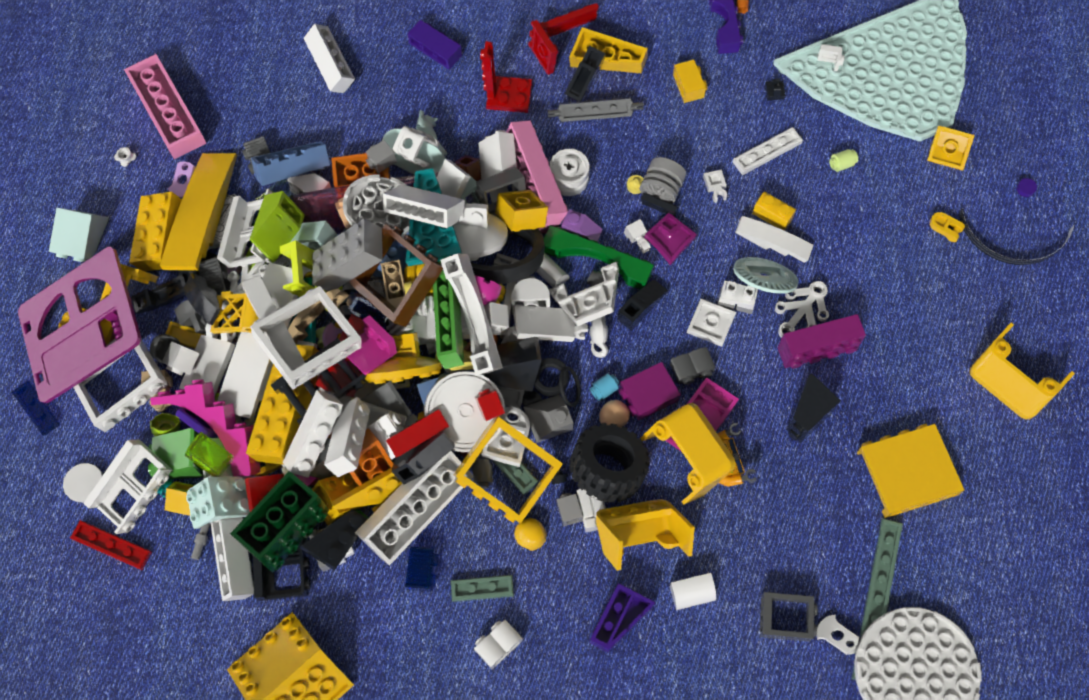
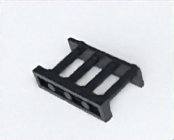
(356, 383)

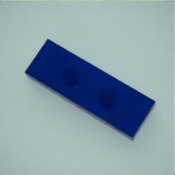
(35, 409)

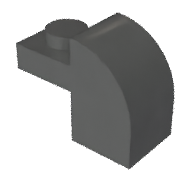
(189, 317)

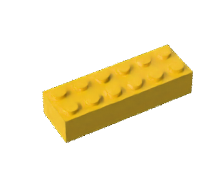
(278, 418)

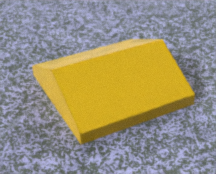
(950, 147)

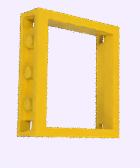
(494, 503)

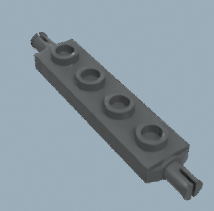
(595, 109)

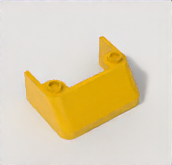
(1010, 383)
(700, 446)
(642, 524)

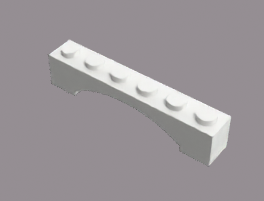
(483, 347)

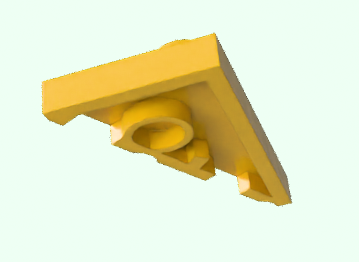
(369, 493)

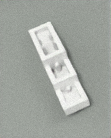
(774, 238)

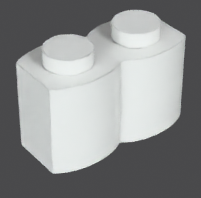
(498, 643)

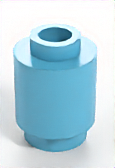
(604, 387)

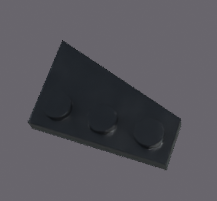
(335, 540)

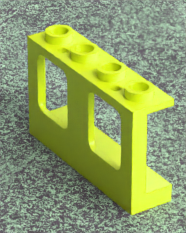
(299, 256)

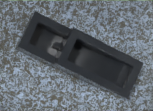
(585, 73)
(202, 298)

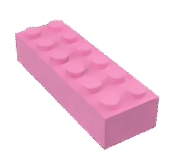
(165, 106)
(537, 173)

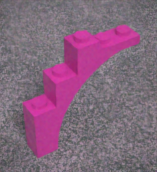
(220, 417)

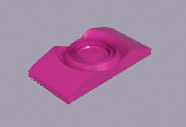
(713, 402)

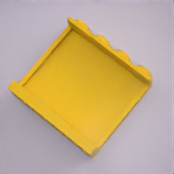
(911, 469)

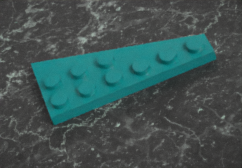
(436, 239)

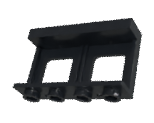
(265, 582)

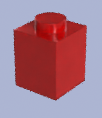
(489, 404)

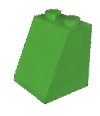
(172, 450)

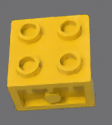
(331, 489)

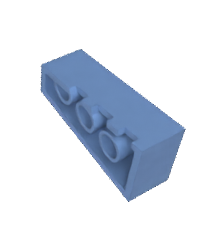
(290, 162)

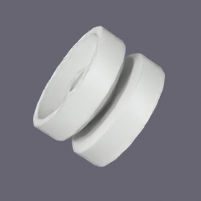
(570, 171)

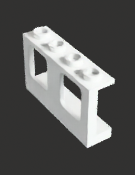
(238, 233)
(121, 476)

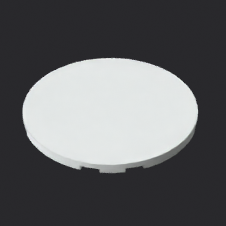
(916, 657)

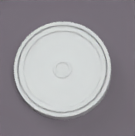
(456, 401)

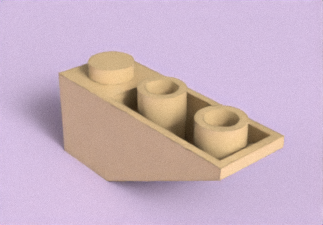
(393, 282)

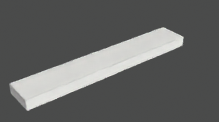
(278, 335)

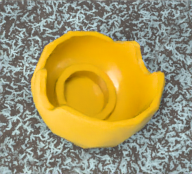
(530, 534)

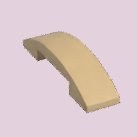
(309, 314)

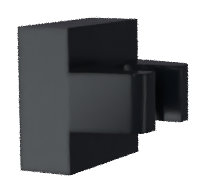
(774, 90)

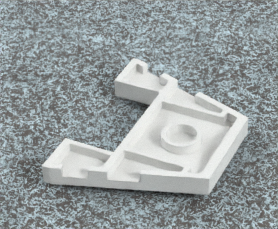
(590, 302)

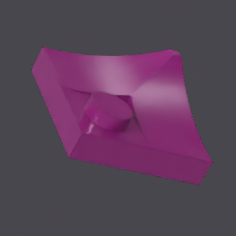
(670, 237)

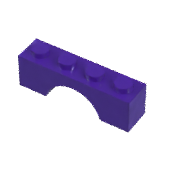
(728, 37)

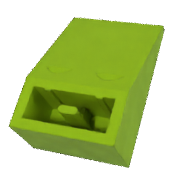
(276, 224)

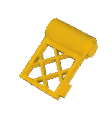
(245, 312)

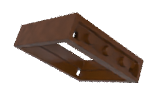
(417, 291)

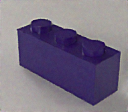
(434, 44)

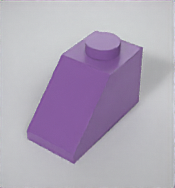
(581, 224)

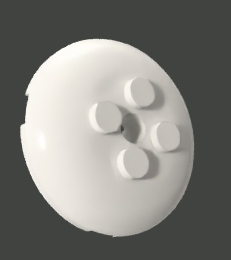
(366, 202)

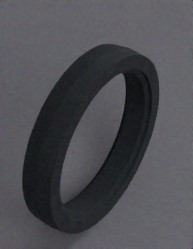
(519, 270)

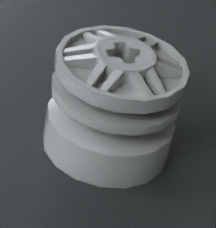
(663, 179)

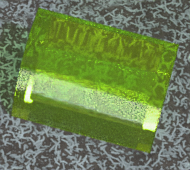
(209, 455)

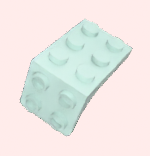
(217, 499)

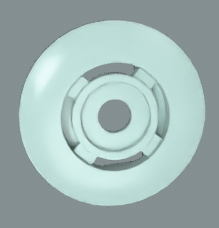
(779, 279)

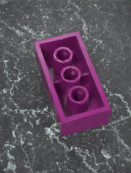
(821, 341)

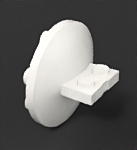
(480, 232)

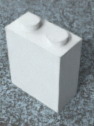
(497, 153)

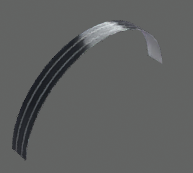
(994, 255)

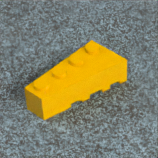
(620, 54)

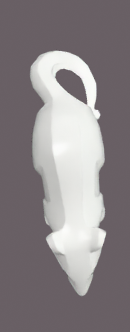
(599, 336)

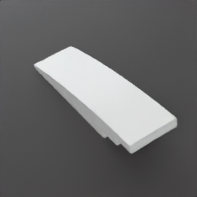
(249, 364)

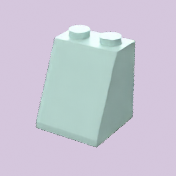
(76, 234)

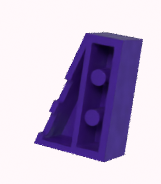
(619, 617)

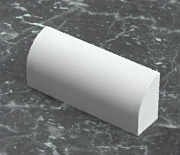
(423, 205)

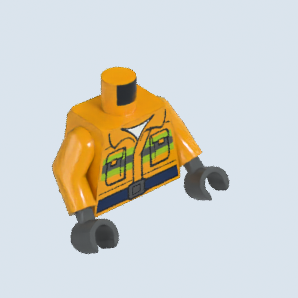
(736, 476)

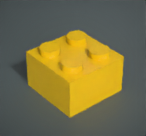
(521, 210)

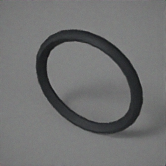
(578, 391)

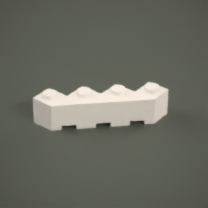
(425, 326)

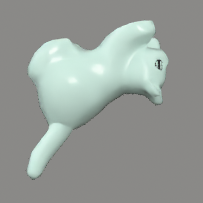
(426, 124)

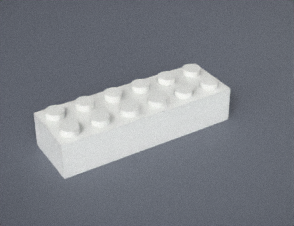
(411, 509)

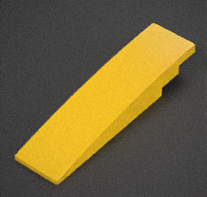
(199, 212)

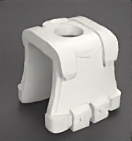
(418, 138)

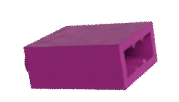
(649, 391)

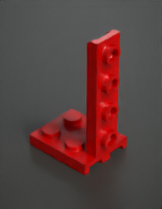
(542, 45)
(503, 92)

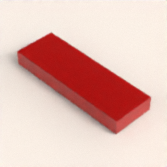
(417, 433)

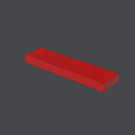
(111, 545)

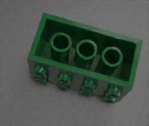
(281, 521)

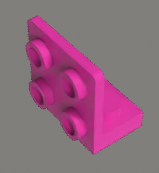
(376, 347)

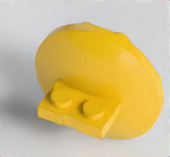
(405, 362)

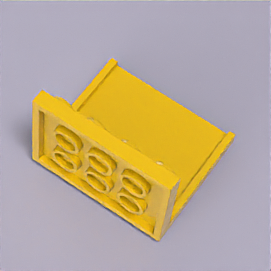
(288, 667)

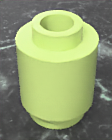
(843, 160)

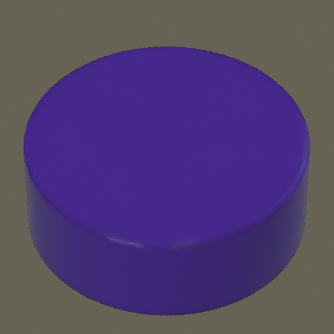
(1026, 187)

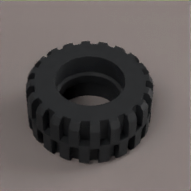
(616, 443)

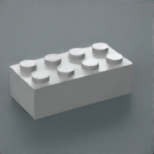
(347, 255)

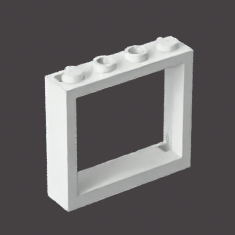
(322, 361)
(130, 402)

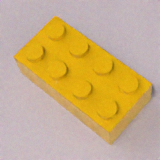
(152, 229)

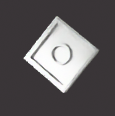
(711, 322)

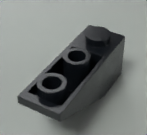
(641, 304)
(422, 457)

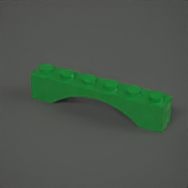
(563, 244)

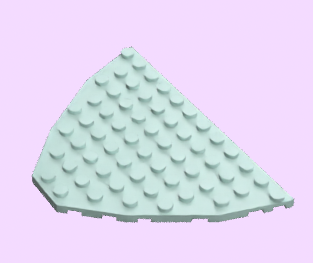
(896, 69)

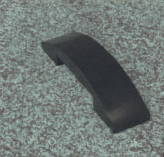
(162, 295)

